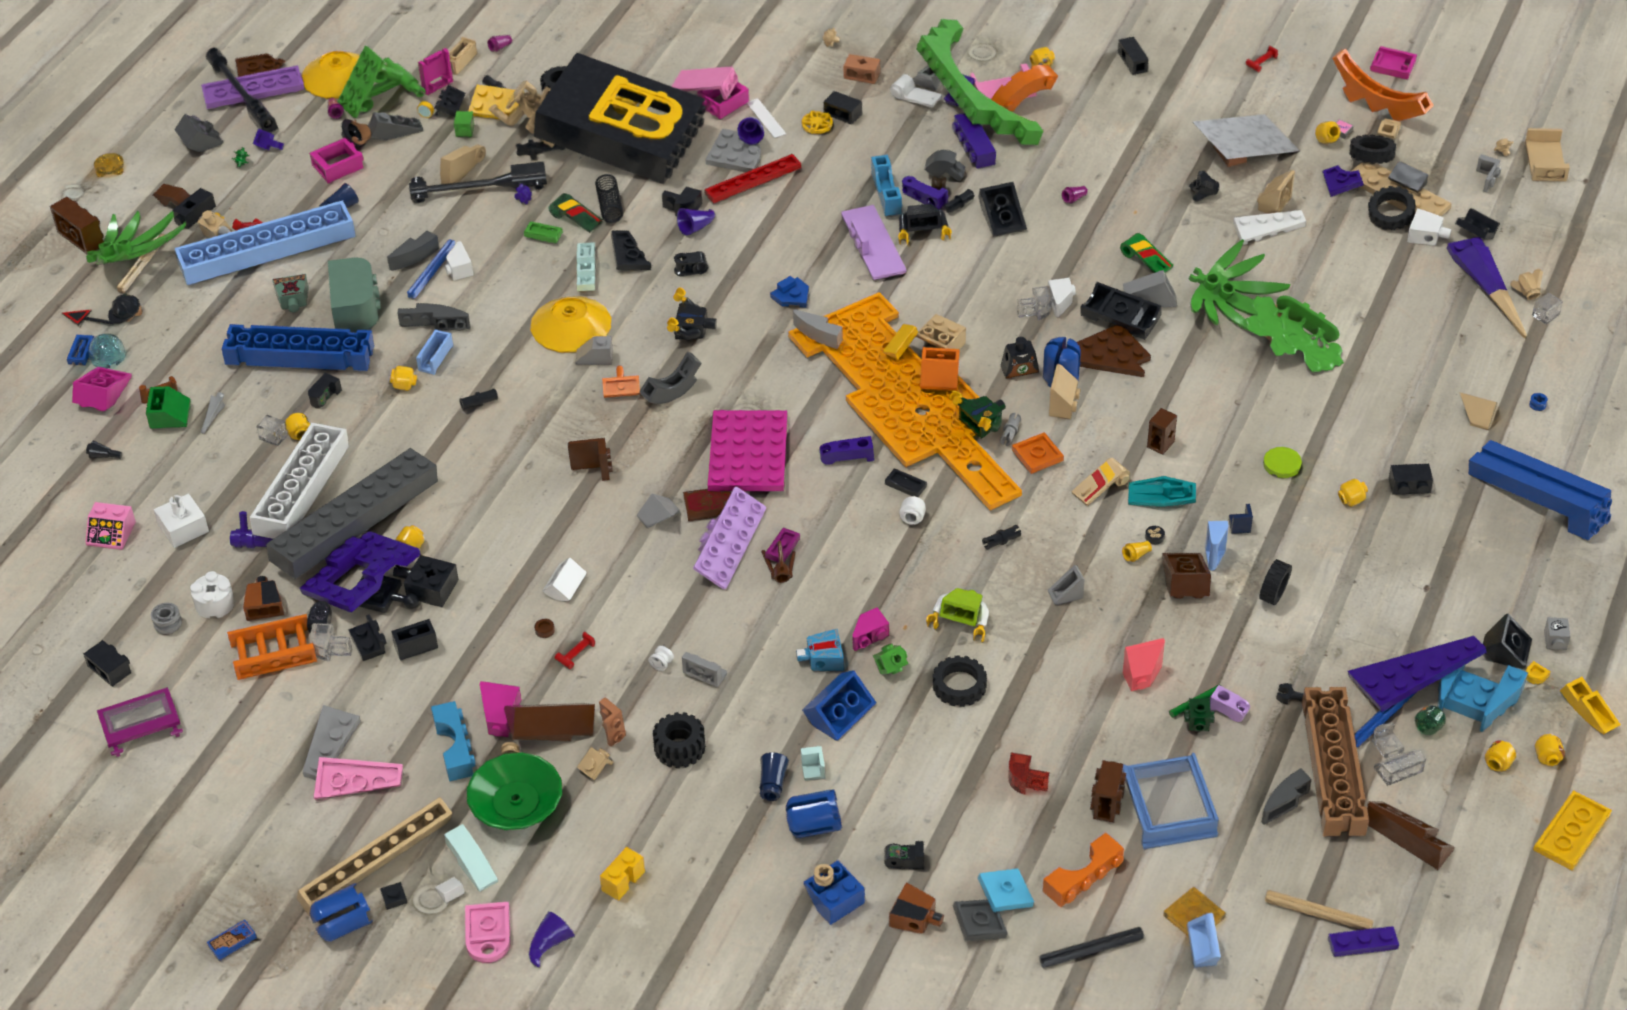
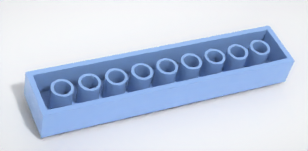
(265, 242)

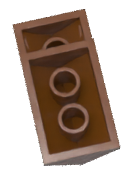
(550, 721)
(1409, 833)

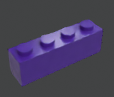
(974, 141)

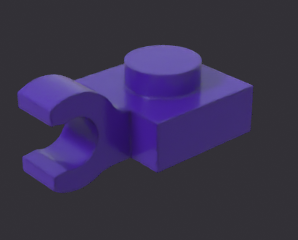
(265, 140)

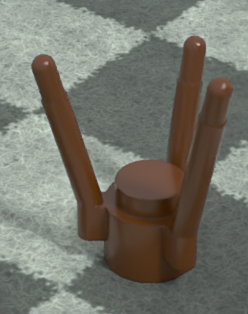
(781, 571)

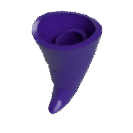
(750, 130)
(691, 220)
(549, 933)

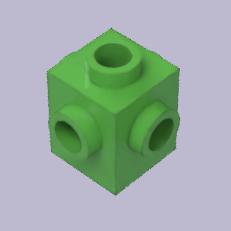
(891, 659)

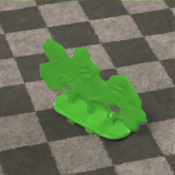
(1289, 334)

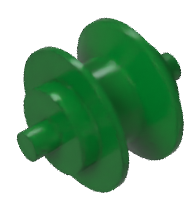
(240, 157)

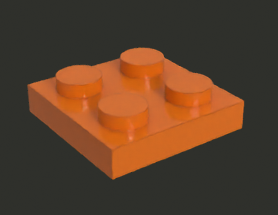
(1037, 452)

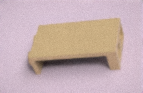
(1546, 155)

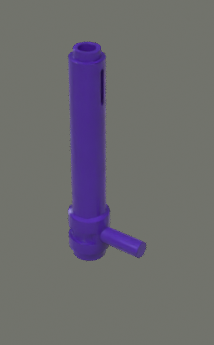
(244, 536)

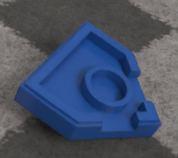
(791, 292)

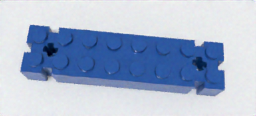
(298, 347)

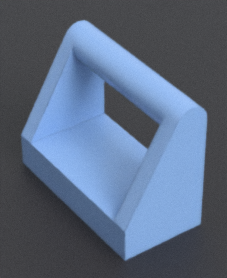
(1215, 542)
(1203, 941)

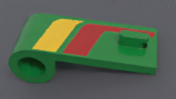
(1145, 251)

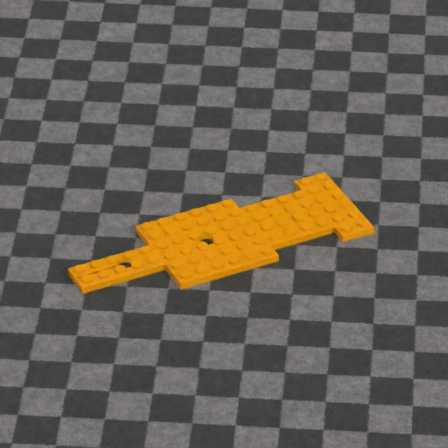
(891, 393)

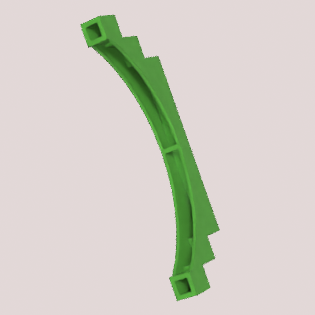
(976, 106)

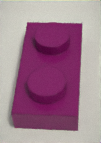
(788, 540)

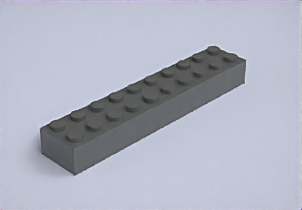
(352, 513)

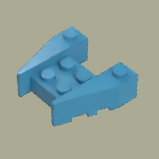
(1480, 697)

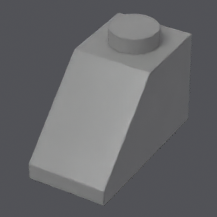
(595, 351)

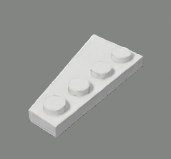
(1270, 224)

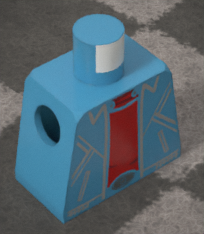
(823, 652)

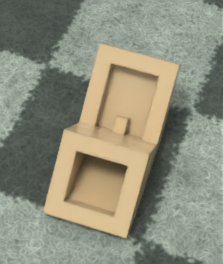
(1389, 128)

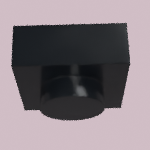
(393, 895)

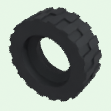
(1275, 582)

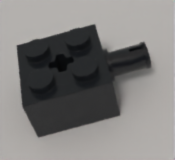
(429, 579)

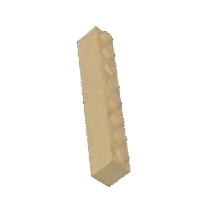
(377, 853)

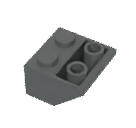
(197, 134)

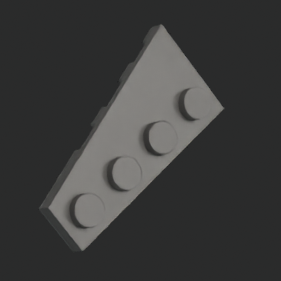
(330, 737)

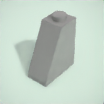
(1153, 288)

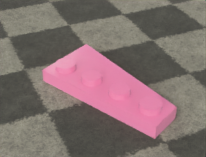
(347, 777)

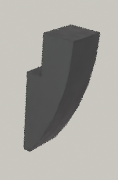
(413, 251)
(1286, 795)

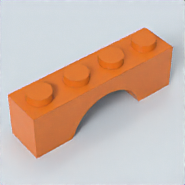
(1065, 885)

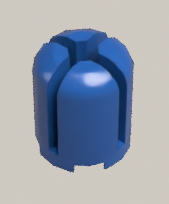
(1058, 353)
(813, 814)
(335, 903)

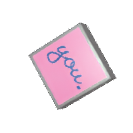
(1345, 128)

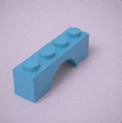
(888, 194)
(457, 758)

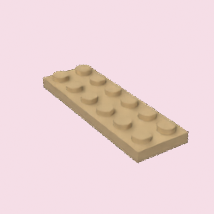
(1376, 177)

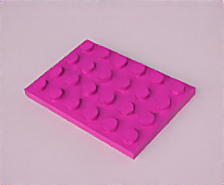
(748, 450)

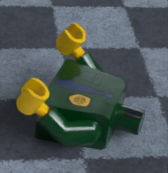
(979, 414)

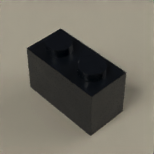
(843, 107)
(1410, 479)
(414, 639)
(107, 663)

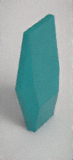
(1161, 492)

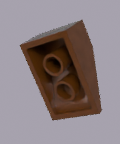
(1186, 575)

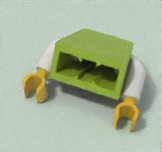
(961, 607)

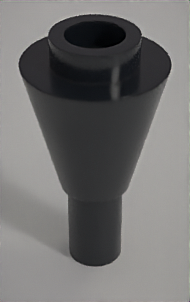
(99, 450)

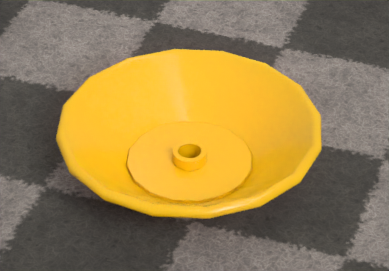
(329, 73)
(569, 323)

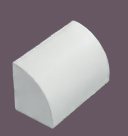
(564, 580)

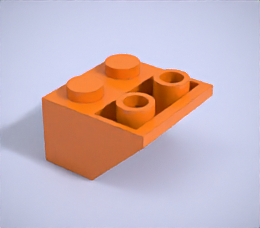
(939, 368)

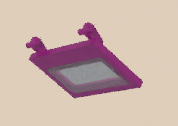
(138, 718)

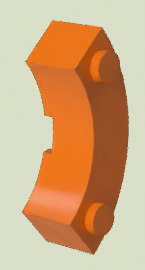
(1023, 85)

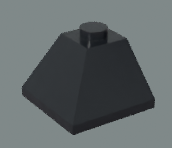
(1508, 643)

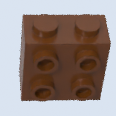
(1108, 791)

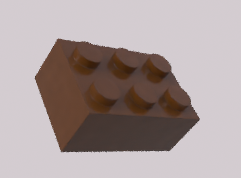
(77, 225)

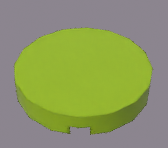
(1282, 462)

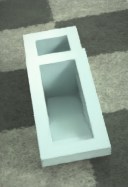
(470, 857)

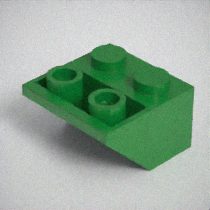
(167, 408)

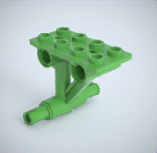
(370, 69)

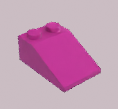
(99, 388)

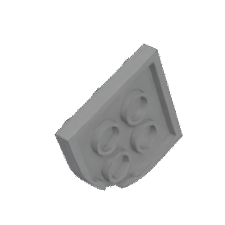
(733, 153)

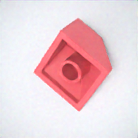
(1143, 663)

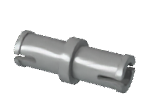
(1010, 429)

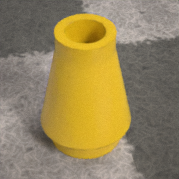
(1134, 551)

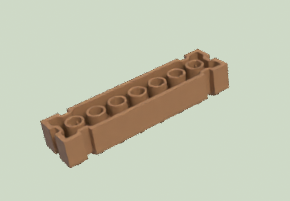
(1335, 762)

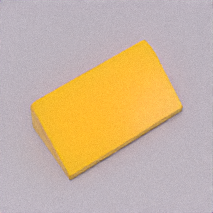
(901, 341)

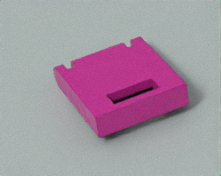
(1393, 62)
(434, 67)

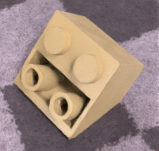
(943, 333)

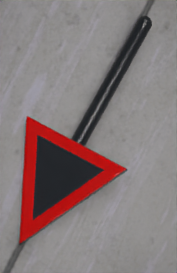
(78, 316)

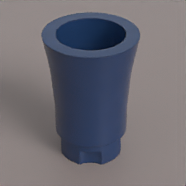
(344, 193)
(772, 775)

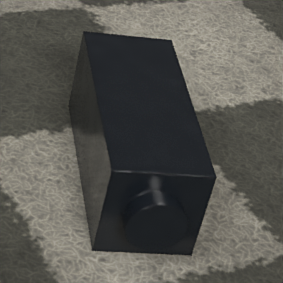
(1133, 55)
(193, 207)

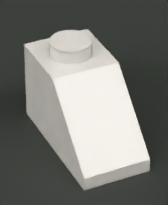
(458, 263)
(1062, 294)

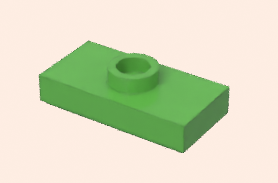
(543, 232)

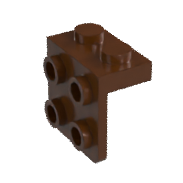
(590, 454)

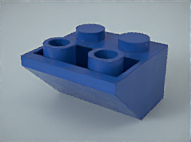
(839, 897)

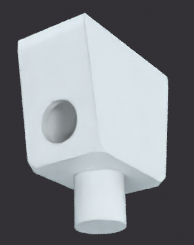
(1427, 228)

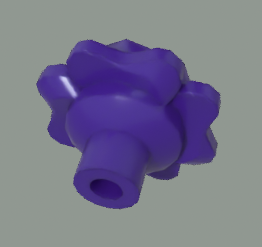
(523, 193)

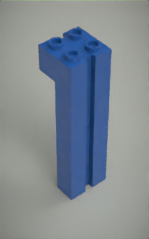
(1579, 499)

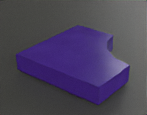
(1340, 181)

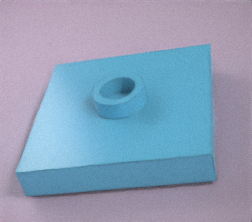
(1005, 890)

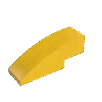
(1590, 705)

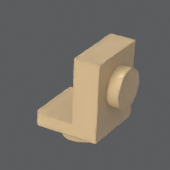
(594, 762)

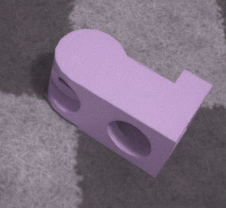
(1229, 704)

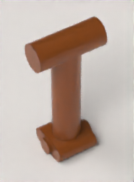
(144, 392)

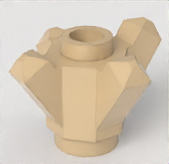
(1529, 284)

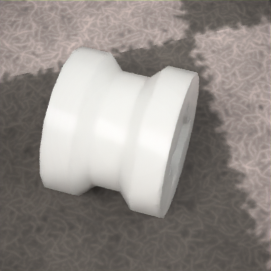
(661, 658)

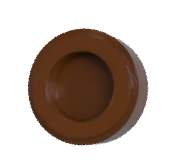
(544, 628)

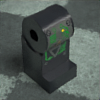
(323, 390)
(904, 856)

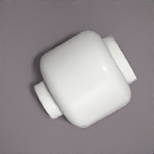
(912, 510)

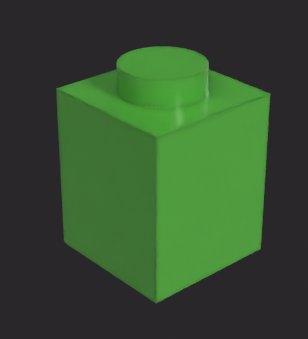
(464, 124)

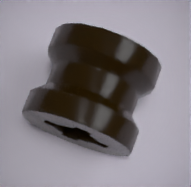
(939, 183)

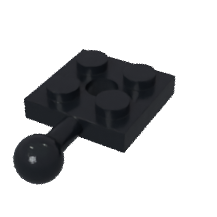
(389, 593)

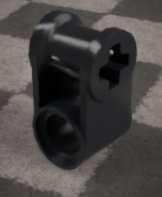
(691, 262)

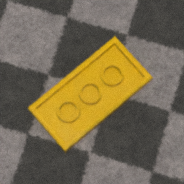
(1572, 830)

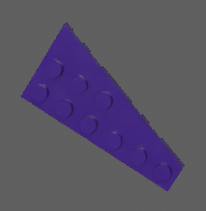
(1404, 675)

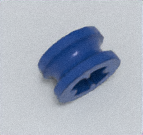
(1538, 401)

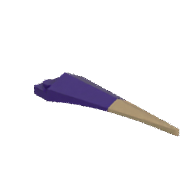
(1479, 264)

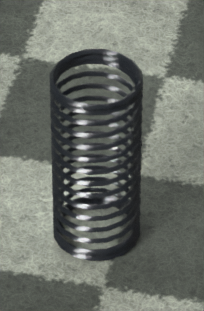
(600, 191)

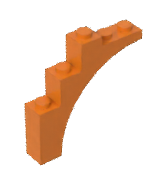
(1379, 97)

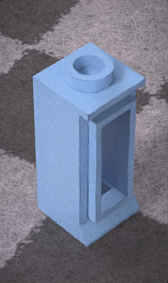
(440, 340)

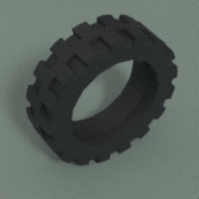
(1372, 149)
(1391, 222)
(959, 697)

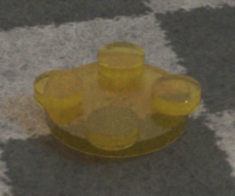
(109, 164)

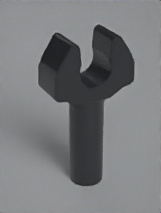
(1291, 694)

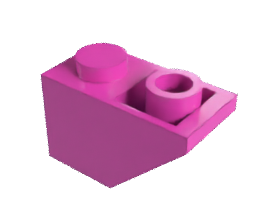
(869, 629)

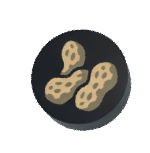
(1155, 534)

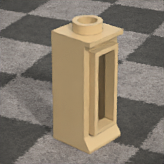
(462, 54)

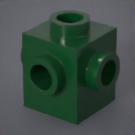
(1198, 715)

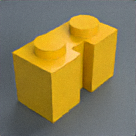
(625, 868)

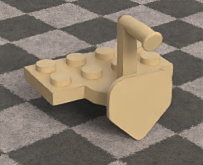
(527, 105)

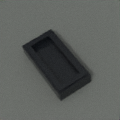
(905, 483)

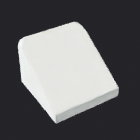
(450, 889)

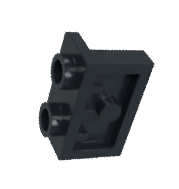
(450, 101)
(1478, 224)
(368, 639)

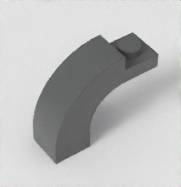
(673, 386)

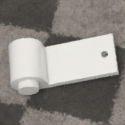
(905, 90)

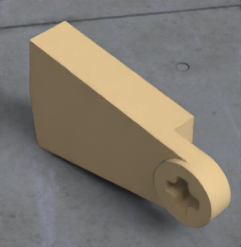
(460, 162)

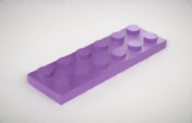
(257, 85)

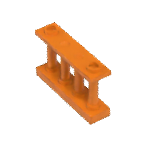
(276, 660)

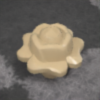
(830, 37)
(1503, 146)

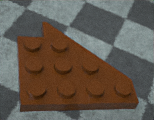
(1114, 352)

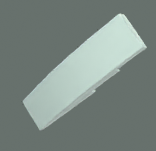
(586, 266)

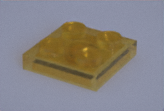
(1191, 906)

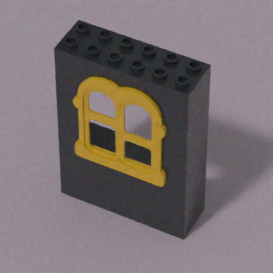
(576, 120)

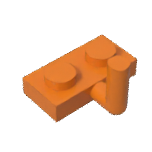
(621, 385)

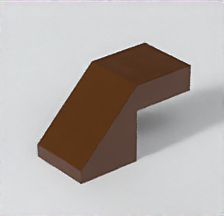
(170, 193)

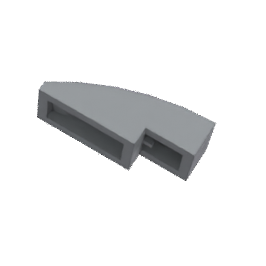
(818, 328)

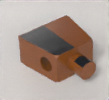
(262, 600)
(914, 910)

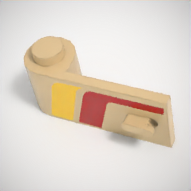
(1097, 482)

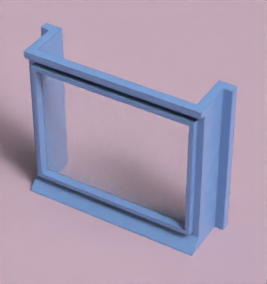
(1171, 801)

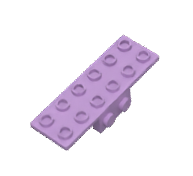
(873, 242)
(728, 537)

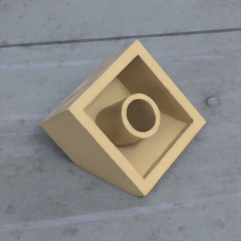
(1276, 193)
(1063, 394)

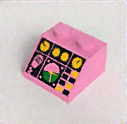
(109, 525)

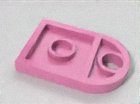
(487, 928)

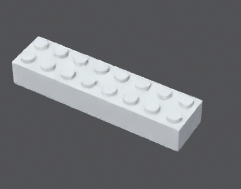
(299, 480)

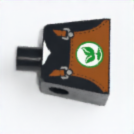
(1019, 359)

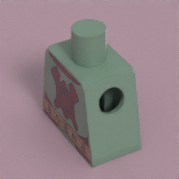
(291, 291)

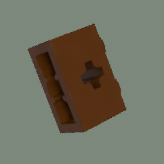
(1162, 431)

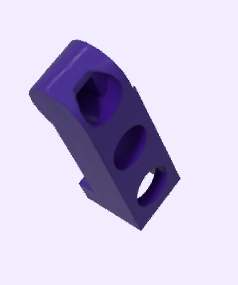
(924, 193)
(847, 450)

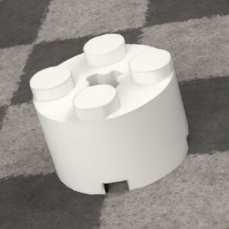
(212, 595)

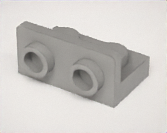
(703, 669)

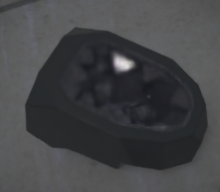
(319, 614)

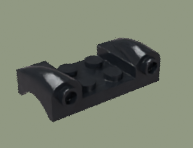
(1122, 309)

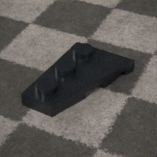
(627, 253)

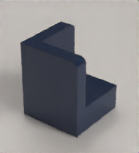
(1241, 522)

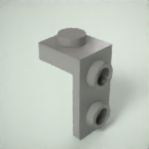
(1490, 167)

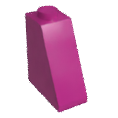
(494, 700)

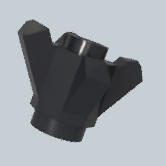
(1204, 186)

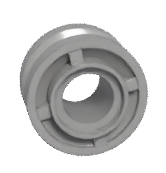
(166, 618)

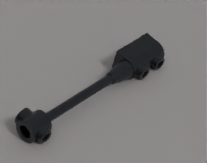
(255, 108)
(527, 174)

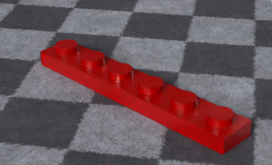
(752, 178)

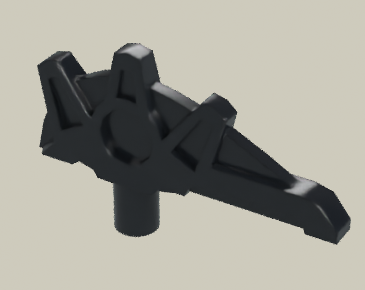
(534, 148)

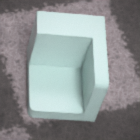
(813, 763)

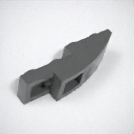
(435, 315)

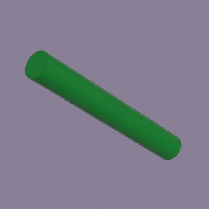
(1184, 706)

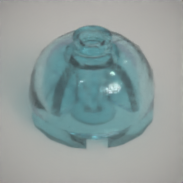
(106, 350)

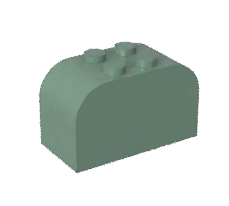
(353, 294)

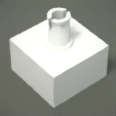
(181, 520)

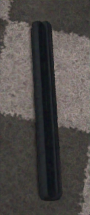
(1091, 947)

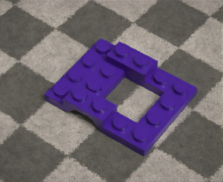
(370, 551)

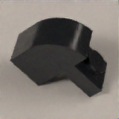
(688, 199)

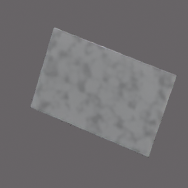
(1245, 136)

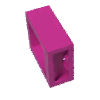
(739, 97)
(338, 169)

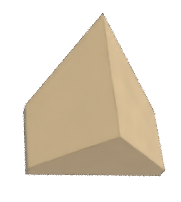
(1479, 410)

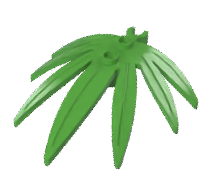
(122, 249)
(1217, 288)

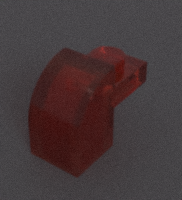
(1023, 777)

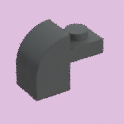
(942, 162)

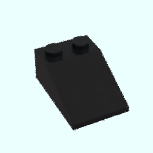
(1002, 209)

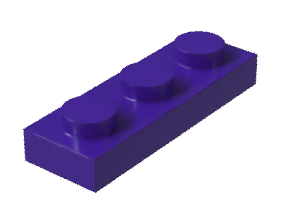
(1363, 941)

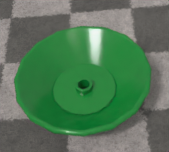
(512, 778)

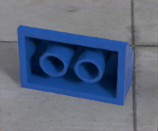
(839, 705)

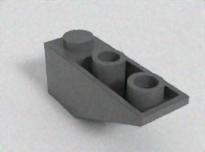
(390, 126)

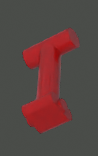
(1272, 52)
(237, 225)
(566, 659)

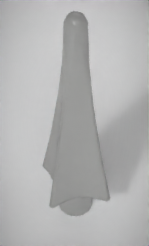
(215, 406)

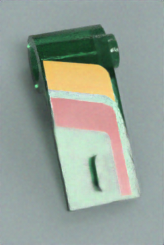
(568, 206)

